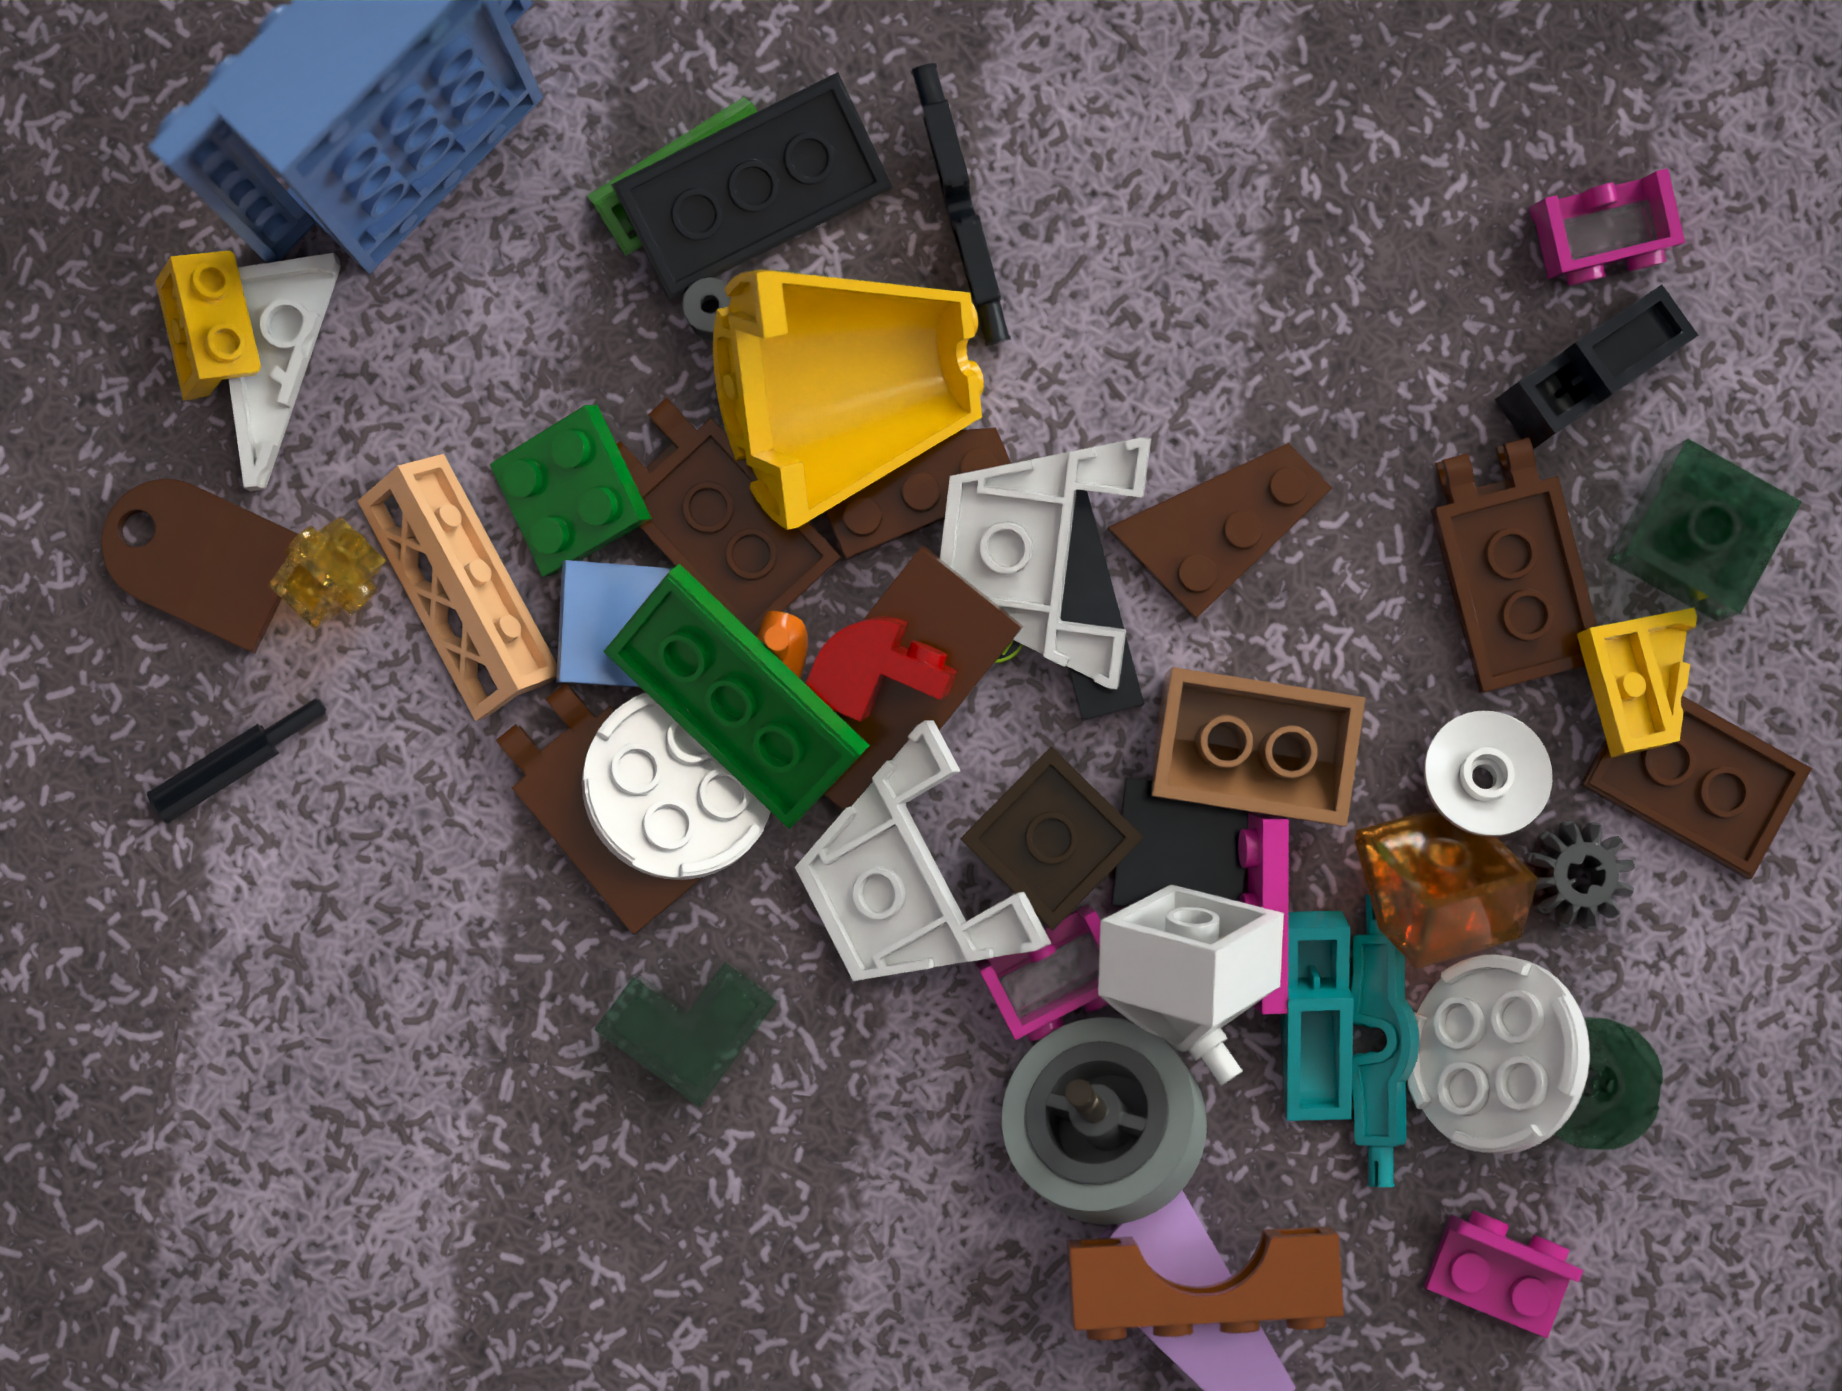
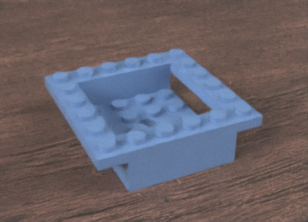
(358, 112)

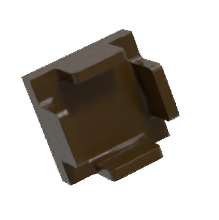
(1051, 838)

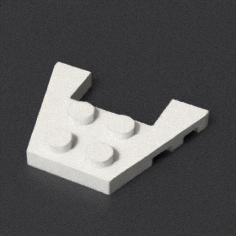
(1012, 542)
(884, 889)

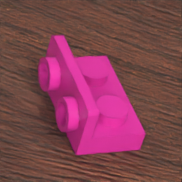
(1500, 1274)

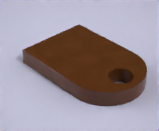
(204, 561)

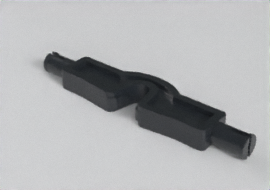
(957, 198)

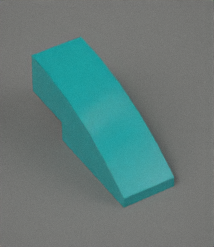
(1319, 1018)

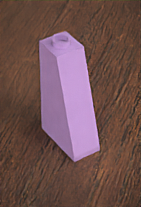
(1182, 1252)

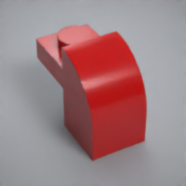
(860, 658)

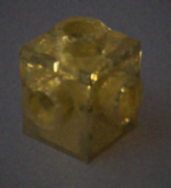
(327, 572)

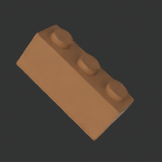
(1256, 746)

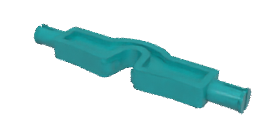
(1381, 1076)

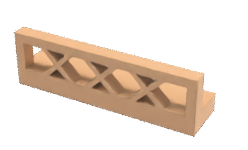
(465, 578)

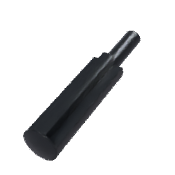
(228, 763)

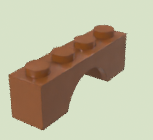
(1288, 1278)

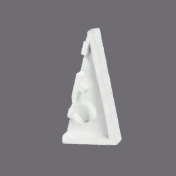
(285, 313)

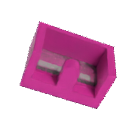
(1608, 226)
(1050, 982)

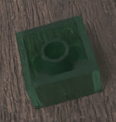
(1704, 530)

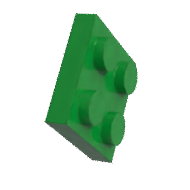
(570, 490)

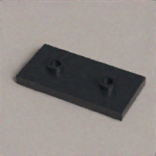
(752, 185)

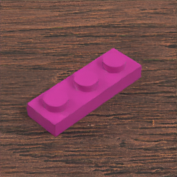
(1265, 853)

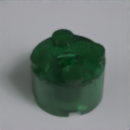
(1624, 1088)

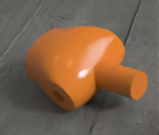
(786, 638)

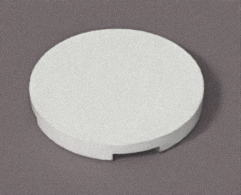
(664, 797)
(1499, 1054)

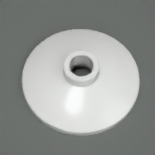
(1511, 755)

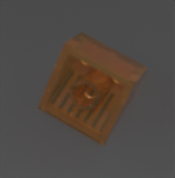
(1442, 887)

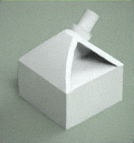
(1189, 967)

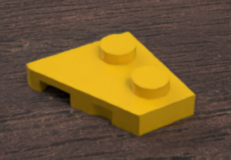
(1639, 678)

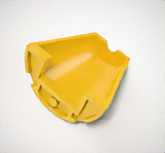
(838, 382)

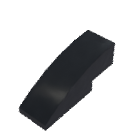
(1596, 366)

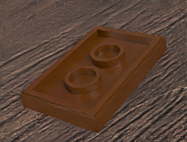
(1708, 790)

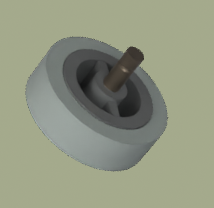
(1104, 1121)

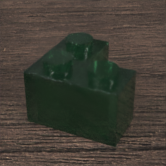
(690, 1046)

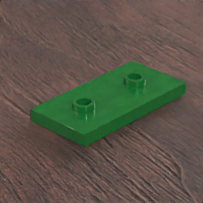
(735, 696)

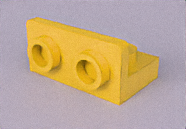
(206, 321)

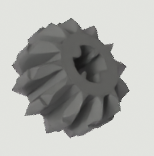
(1573, 849)

